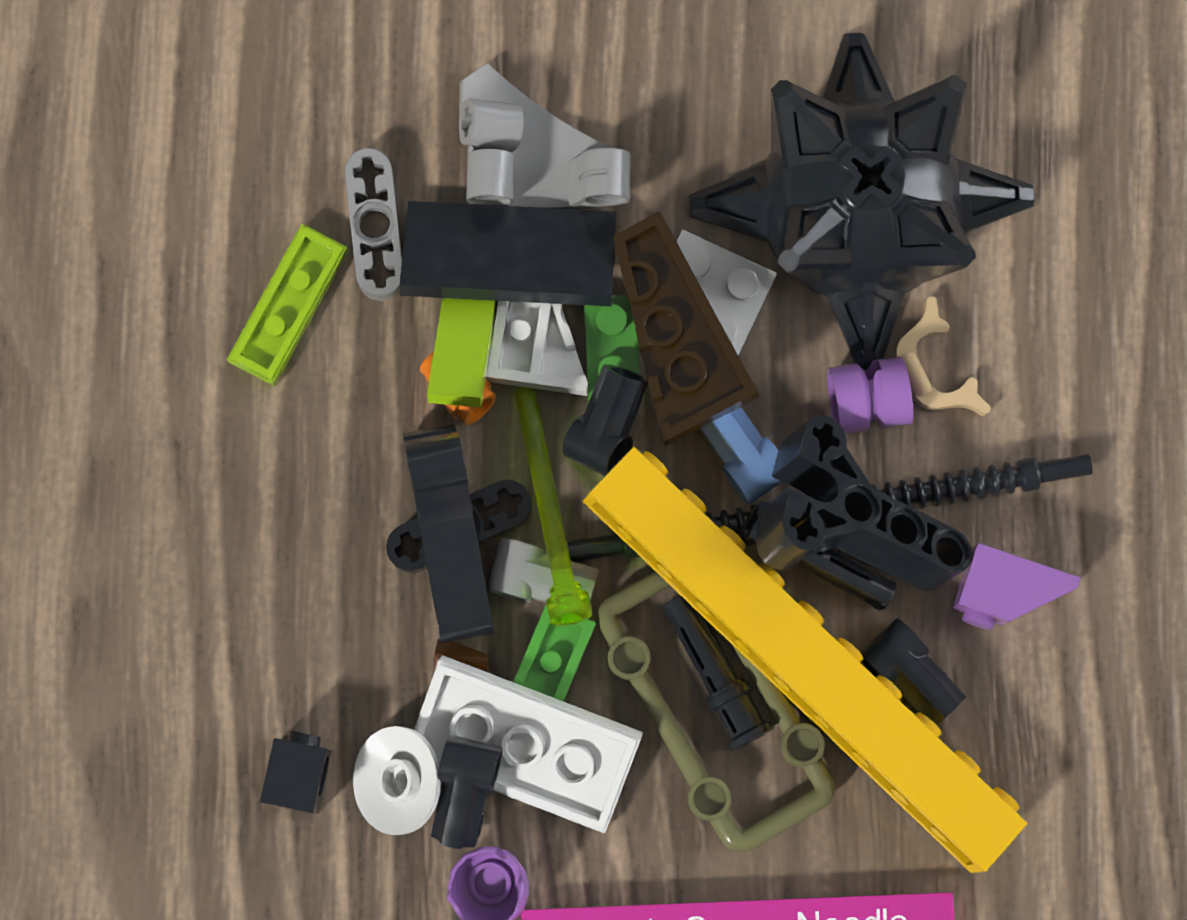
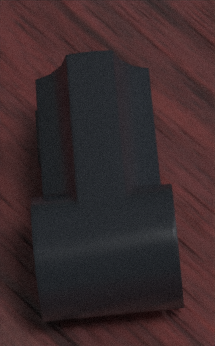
(601, 434)
(905, 662)
(467, 778)

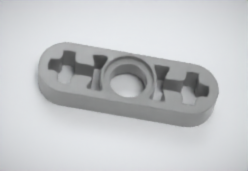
(357, 189)

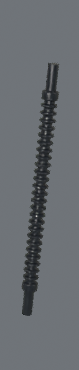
(1027, 475)

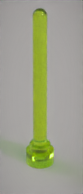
(567, 600)

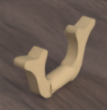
(921, 389)

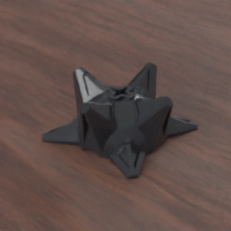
(875, 242)

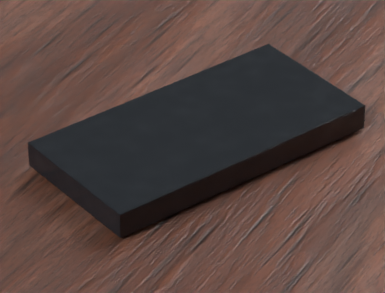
(508, 253)

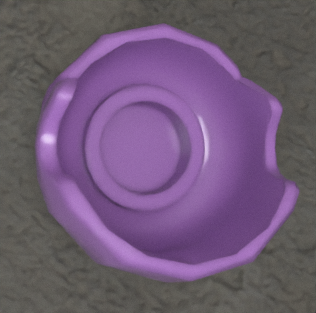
(488, 885)

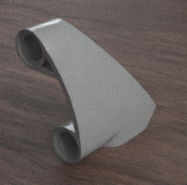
(530, 156)

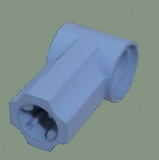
(745, 454)

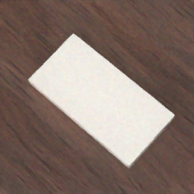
(551, 749)

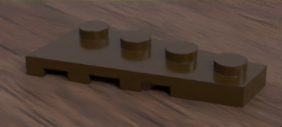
(683, 345)

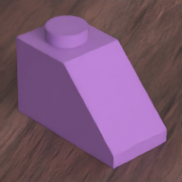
(1006, 586)

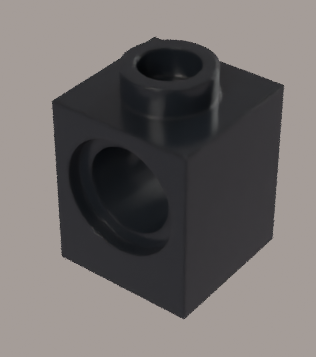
(296, 773)

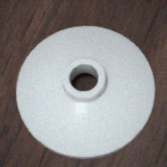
(396, 780)

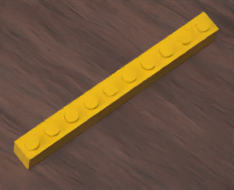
(806, 661)

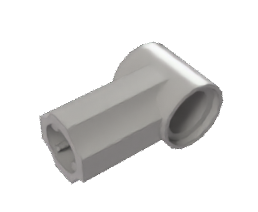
(525, 574)

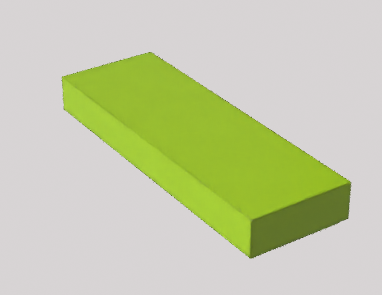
(288, 305)
(461, 352)

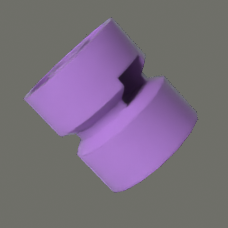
(870, 395)

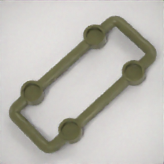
(709, 796)

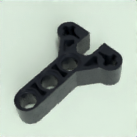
(851, 515)
(448, 532)

